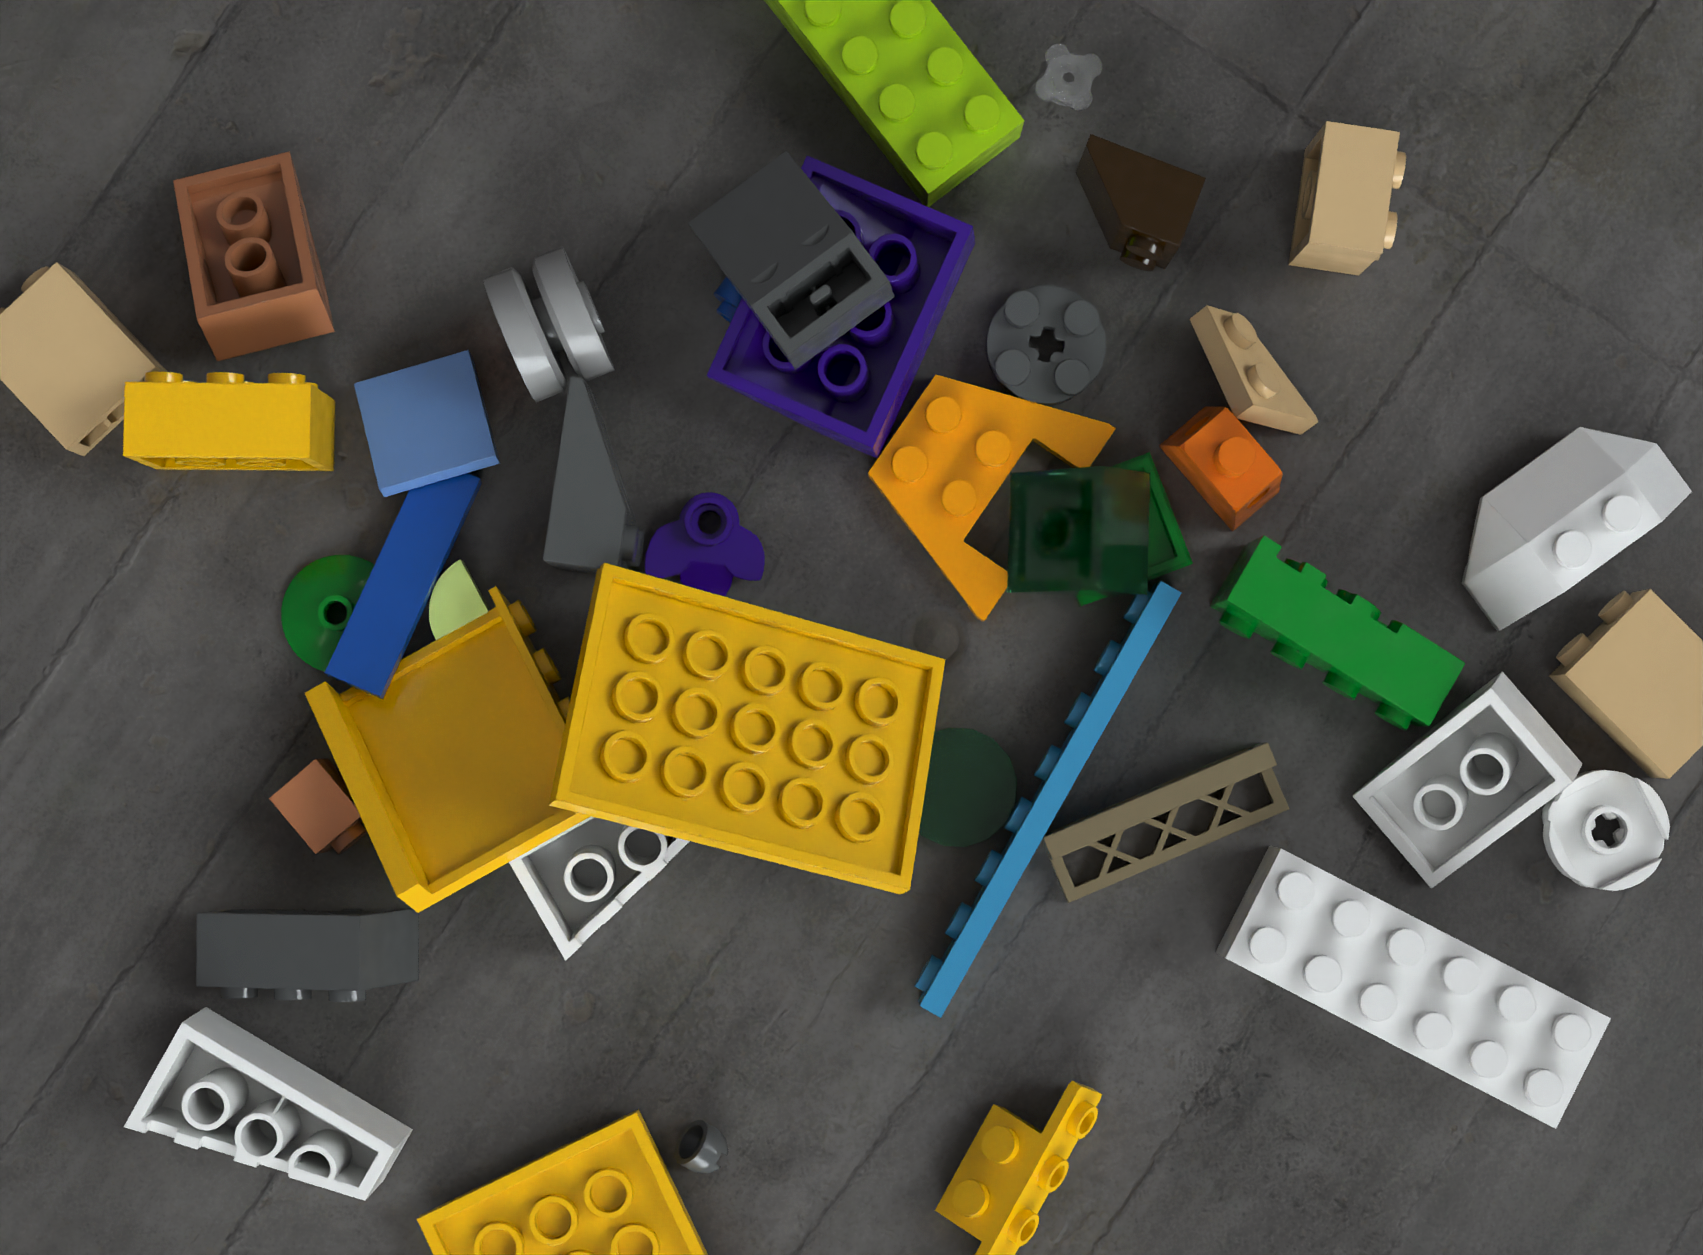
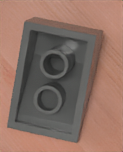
(589, 504)

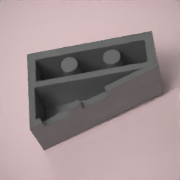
(306, 952)

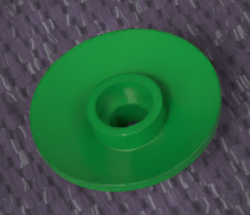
(308, 599)

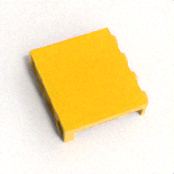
(454, 755)

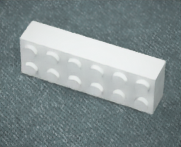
(1413, 985)

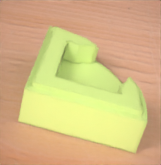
(455, 601)

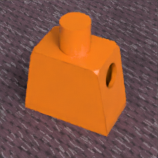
(1224, 464)

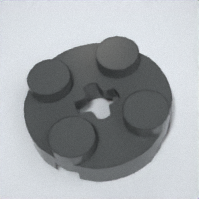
(1026, 316)

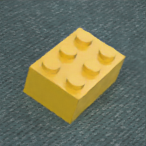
(229, 423)

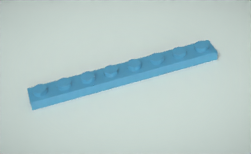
(1032, 818)

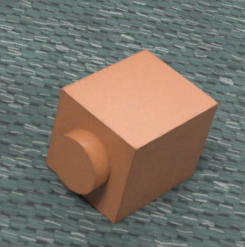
(320, 808)

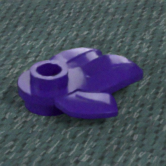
(702, 558)

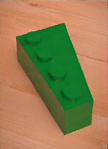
(1335, 635)

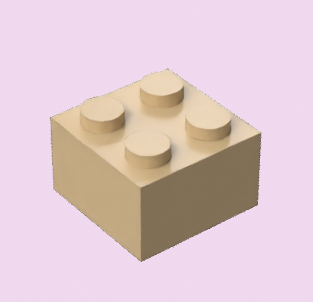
(1346, 198)

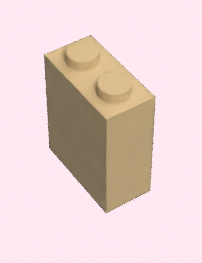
(69, 358)
(1639, 681)

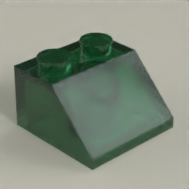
(1079, 532)

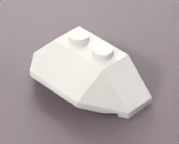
(1565, 519)

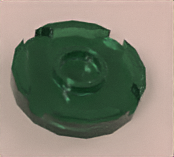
(966, 788)

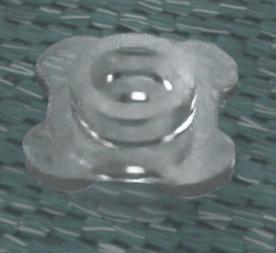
(1055, 88)

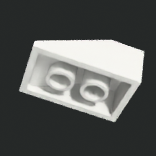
(1469, 780)

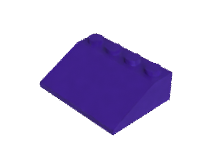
(863, 376)

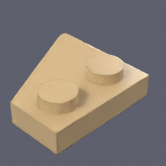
(1249, 374)

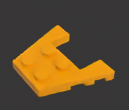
(953, 461)

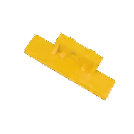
(1014, 1170)

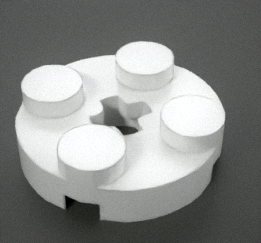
(1637, 843)

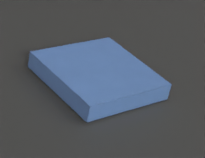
(426, 423)

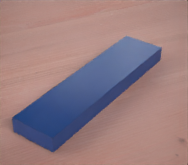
(401, 583)

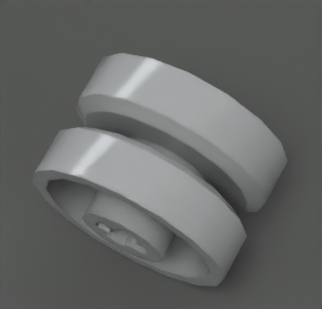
(549, 324)

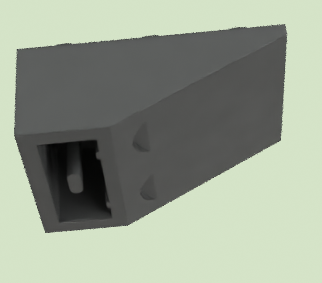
(792, 259)

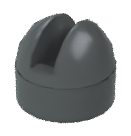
(700, 1147)

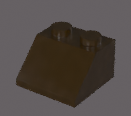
(1138, 201)

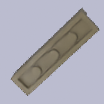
(1159, 800)

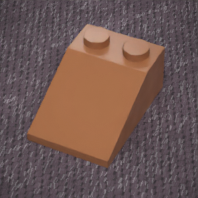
(252, 257)

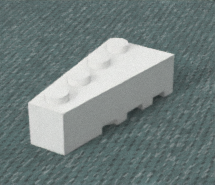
(590, 875)
(265, 1109)

